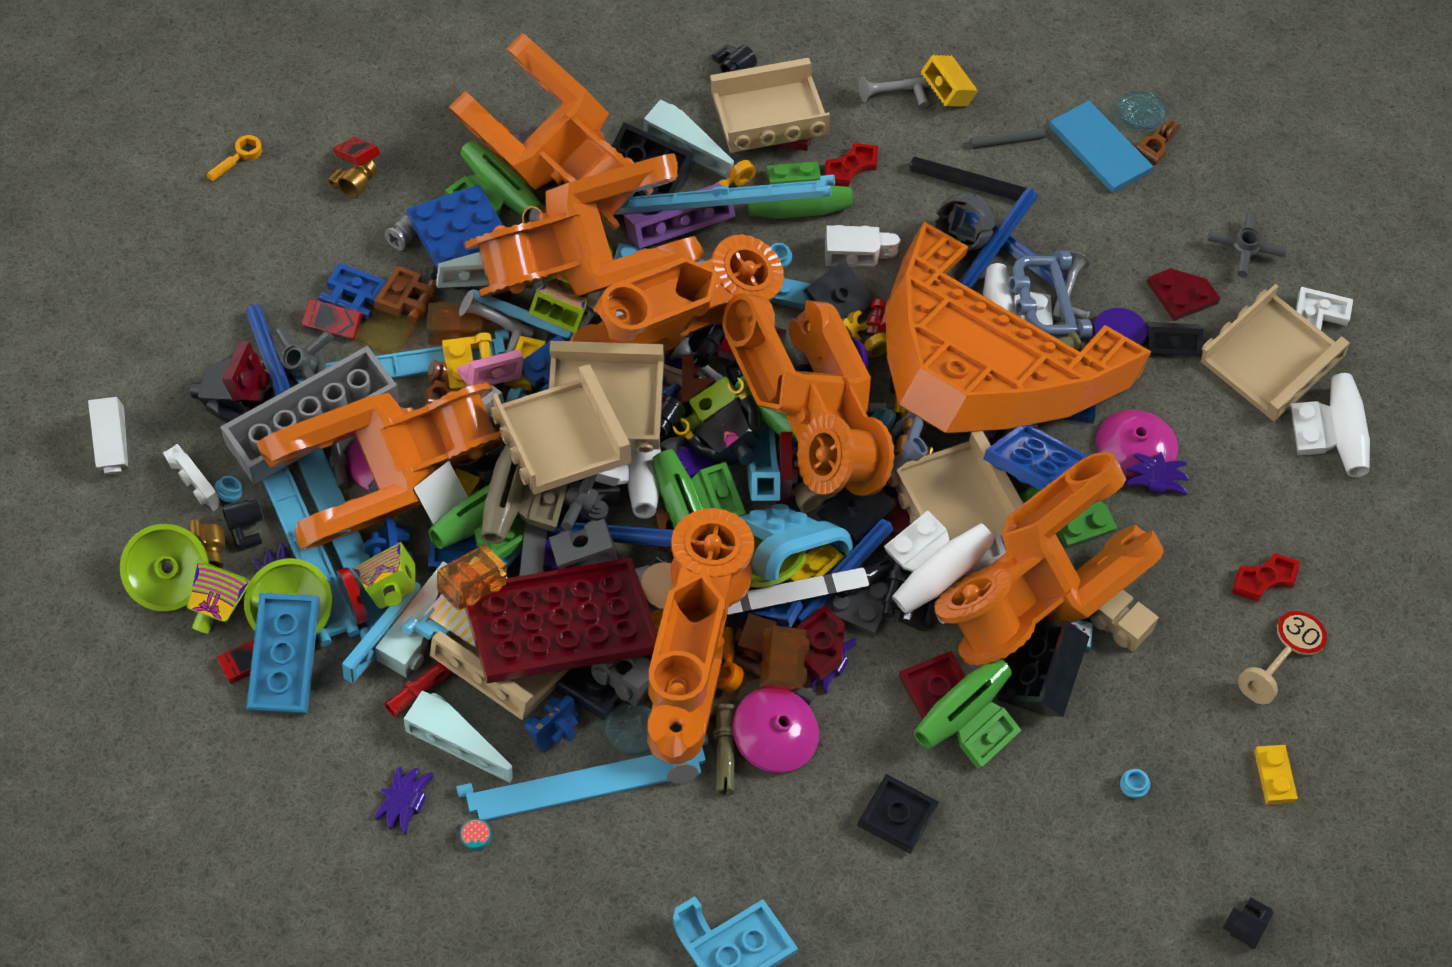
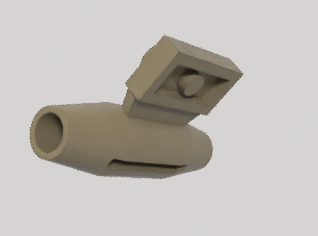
(510, 497)

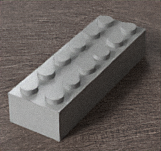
(332, 388)

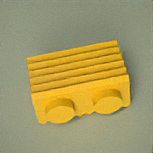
(949, 81)

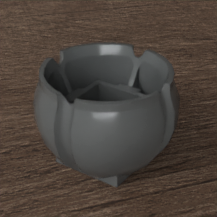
(952, 216)

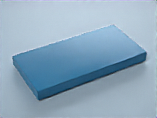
(1100, 146)
(283, 653)

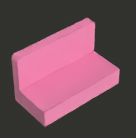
(493, 369)

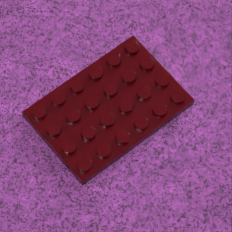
(562, 621)

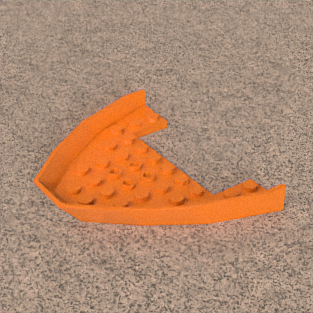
(978, 364)

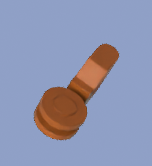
(1169, 130)
(438, 375)

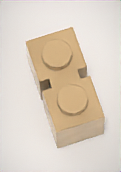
(1127, 630)

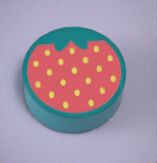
(476, 834)

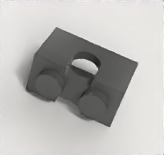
(598, 546)
(627, 678)

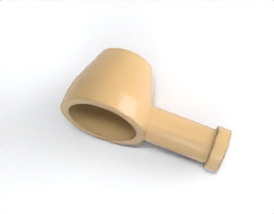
(809, 500)

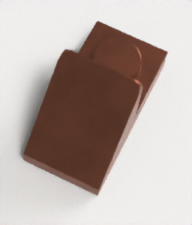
(691, 383)

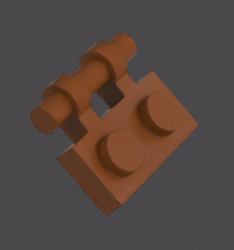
(397, 294)

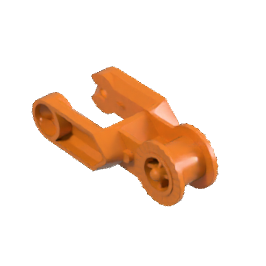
(565, 144)
(572, 239)
(684, 295)
(822, 406)
(398, 448)
(1035, 576)
(707, 577)

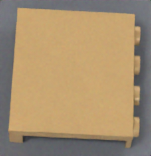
(769, 105)
(1272, 354)
(629, 377)
(562, 433)
(957, 488)
(516, 695)

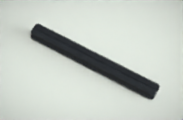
(966, 178)

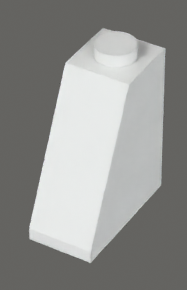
(108, 434)

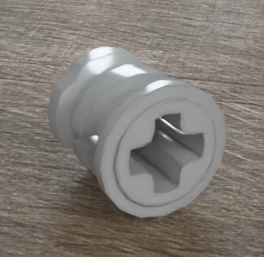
(400, 233)

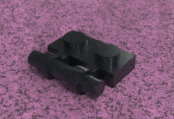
(918, 618)

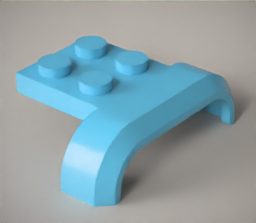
(789, 533)
(745, 940)

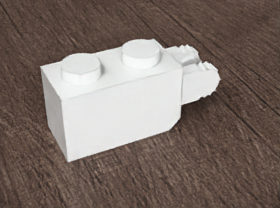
(858, 245)

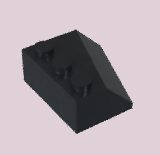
(642, 146)
(1045, 668)

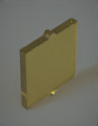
(385, 331)

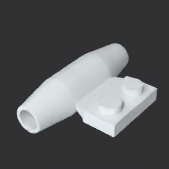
(997, 290)
(1340, 425)
(641, 482)
(934, 558)

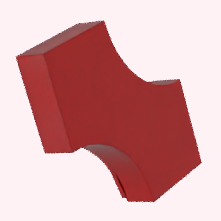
(859, 159)
(1255, 581)

